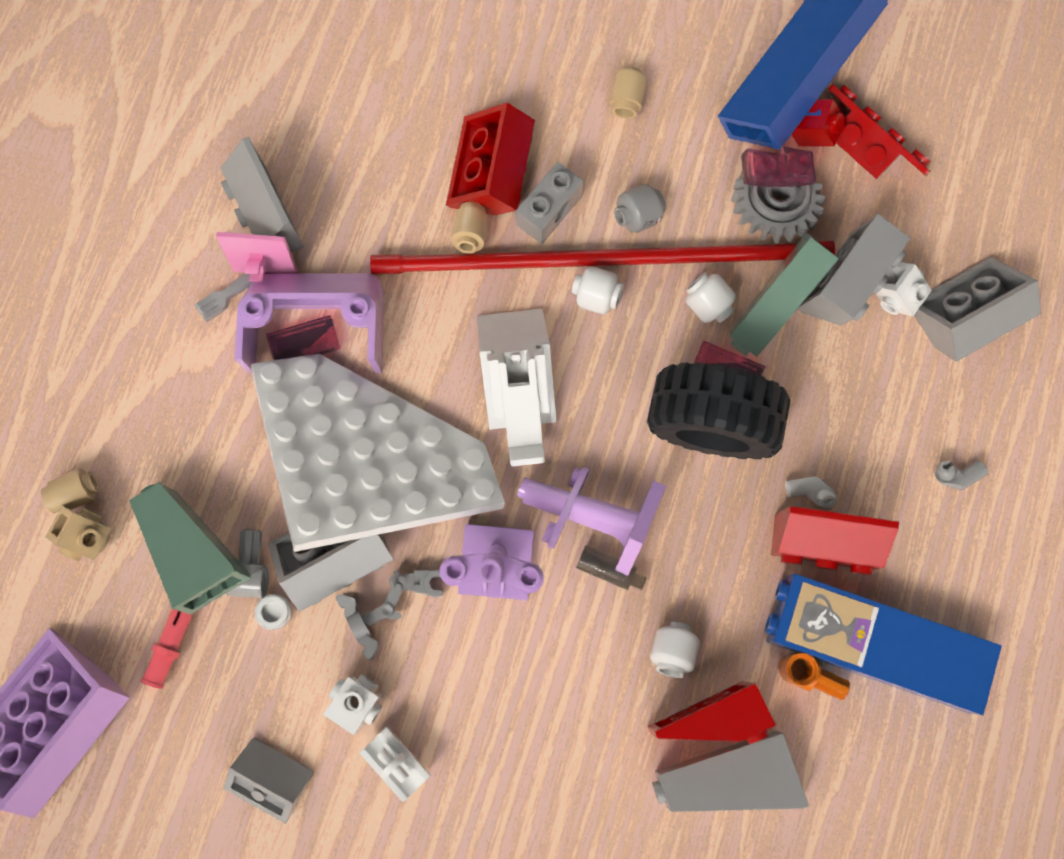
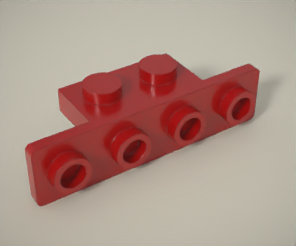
(869, 142)

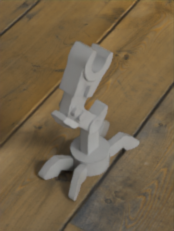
(416, 582)

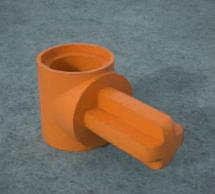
(814, 676)

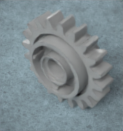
(793, 215)

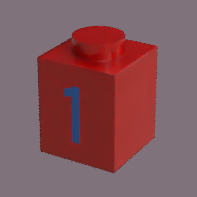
(820, 125)

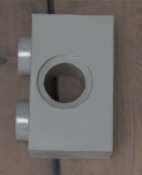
(549, 203)

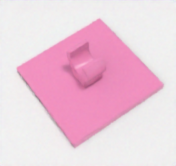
(257, 254)

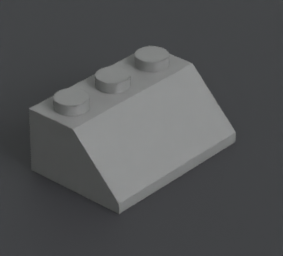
(256, 195)
(857, 273)
(978, 307)
(321, 571)

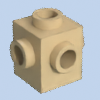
(79, 533)

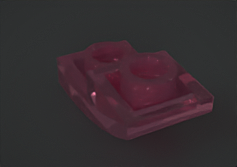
(782, 169)

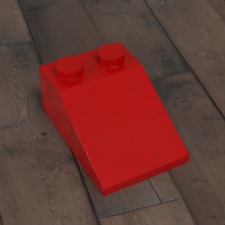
(726, 716)

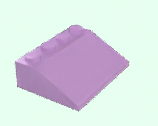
(49, 721)

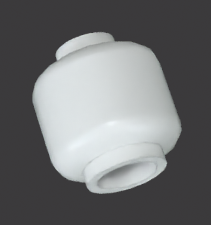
(597, 290)
(710, 298)
(675, 650)

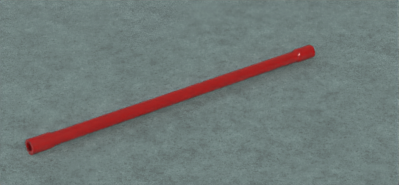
(580, 258)

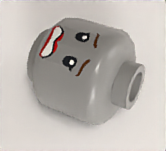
(639, 208)

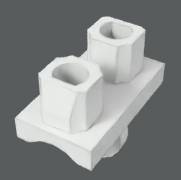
(395, 764)

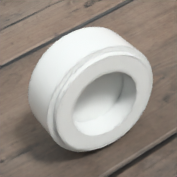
(273, 612)

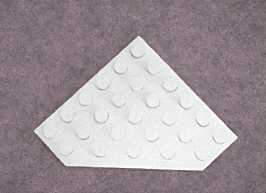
(363, 458)

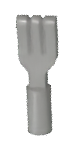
(218, 300)

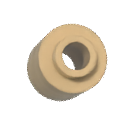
(628, 92)
(469, 227)
(70, 490)

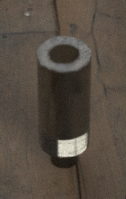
(604, 565)

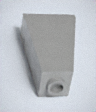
(734, 779)

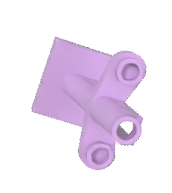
(622, 523)
(494, 564)

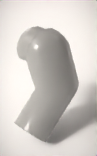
(958, 478)

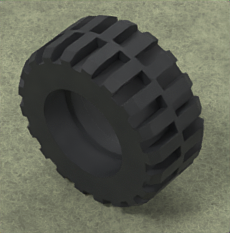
(719, 410)

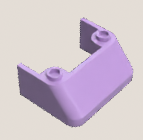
(356, 294)

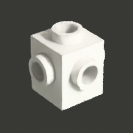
(904, 290)
(342, 709)

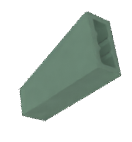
(782, 295)
(185, 550)

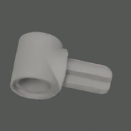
(250, 558)

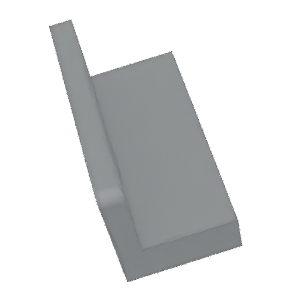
(268, 779)

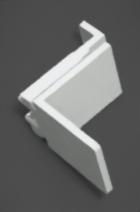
(518, 380)

